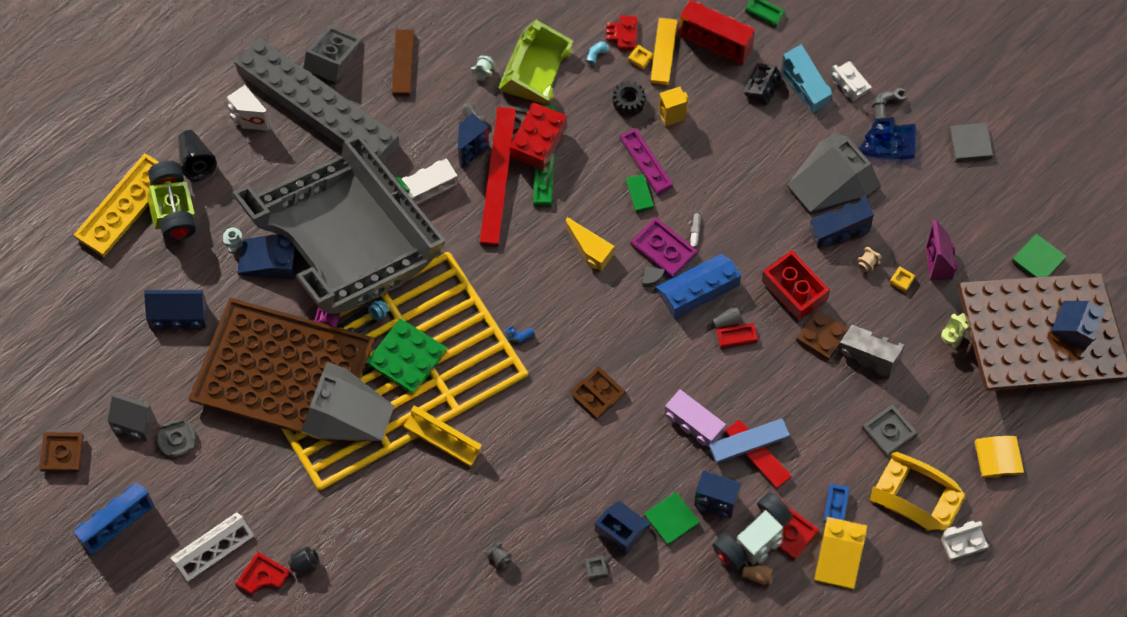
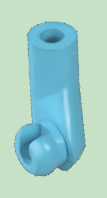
(595, 50)

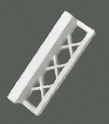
(208, 540)

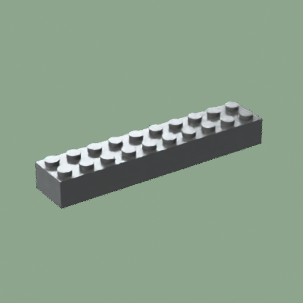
(313, 99)

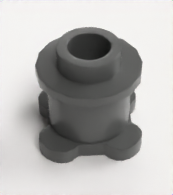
(499, 556)

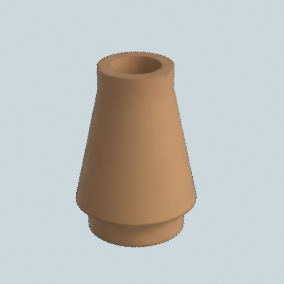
(759, 574)

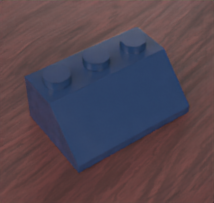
(175, 309)

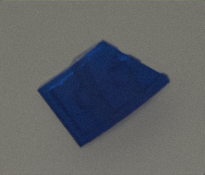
(890, 140)

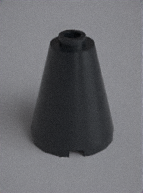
(195, 156)

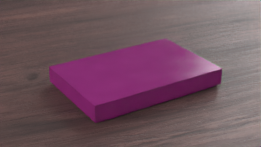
(663, 247)

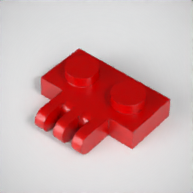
(623, 32)

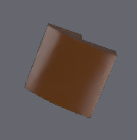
(598, 392)

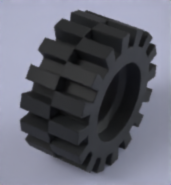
(632, 89)

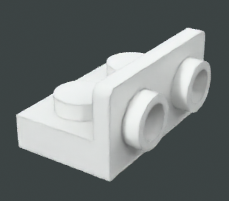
(850, 81)
(964, 540)

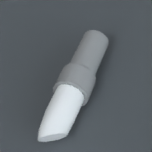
(695, 229)

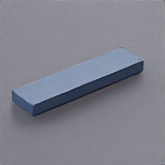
(749, 440)

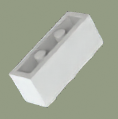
(431, 181)

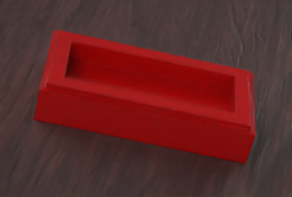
(737, 336)

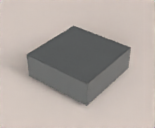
(596, 567)

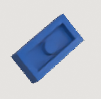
(836, 502)

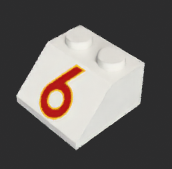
(247, 110)

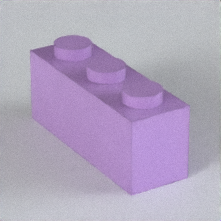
(694, 418)

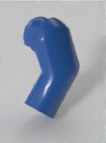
(517, 336)

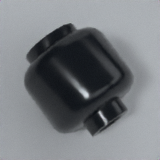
(303, 561)

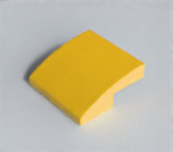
(999, 456)

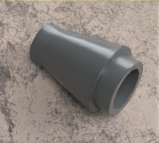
(728, 318)

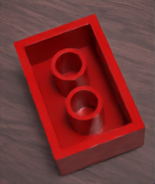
(538, 136)
(795, 285)

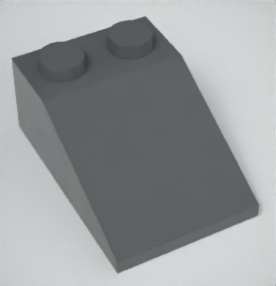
(331, 53)

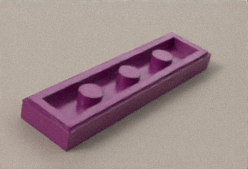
(646, 161)

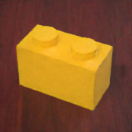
(673, 106)

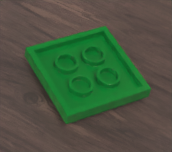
(406, 356)

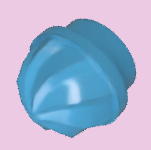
(378, 310)

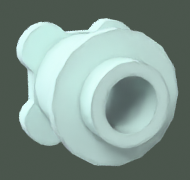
(483, 67)
(233, 239)

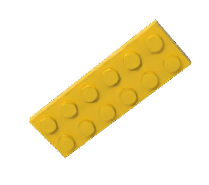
(118, 209)

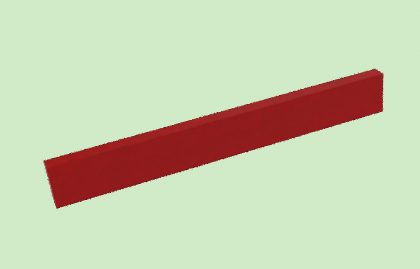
(497, 176)

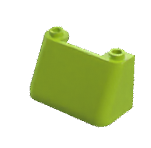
(535, 63)

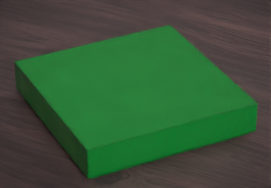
(1038, 258)
(671, 518)

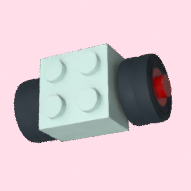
(758, 538)

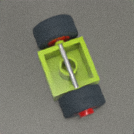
(170, 201)

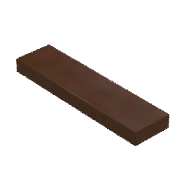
(403, 62)

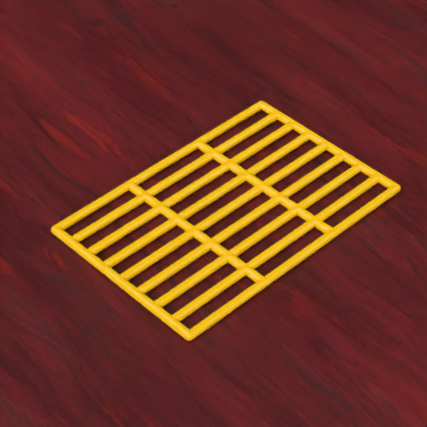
(437, 380)

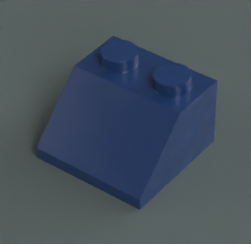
(1078, 322)

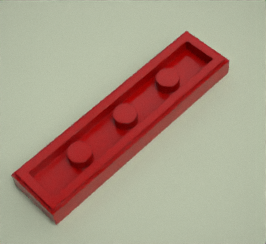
(762, 459)

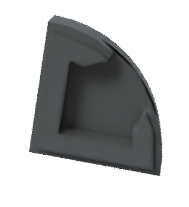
(652, 275)

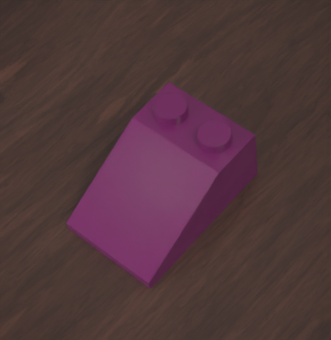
(940, 253)

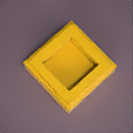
(640, 57)
(902, 279)

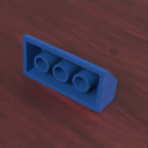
(699, 285)
(114, 518)

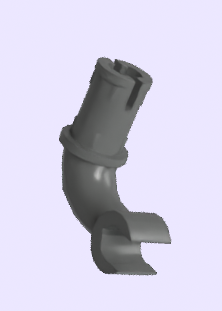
(881, 101)

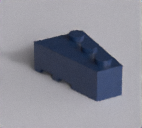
(842, 225)

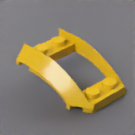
(891, 481)

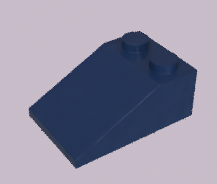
(268, 257)

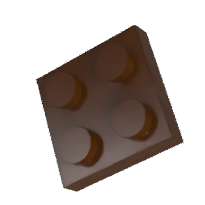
(822, 335)
(61, 452)

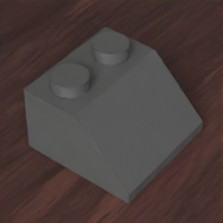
(131, 417)

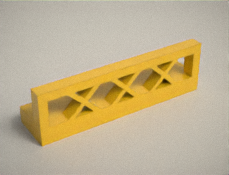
(443, 436)

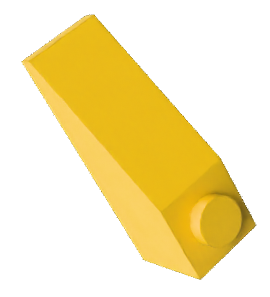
(592, 247)

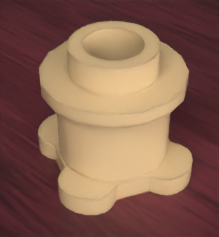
(868, 260)

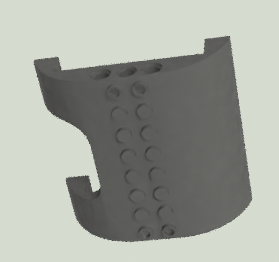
(349, 226)

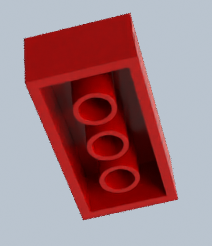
(716, 32)

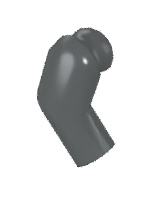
(468, 109)

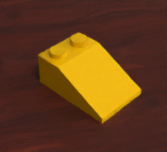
(840, 553)

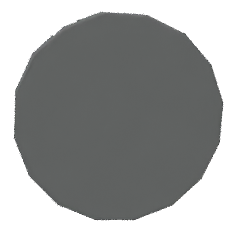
(176, 438)

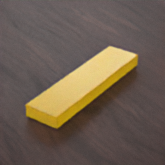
(663, 51)

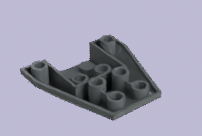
(833, 175)
(346, 408)

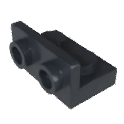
(763, 82)

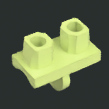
(955, 330)

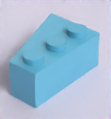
(805, 79)

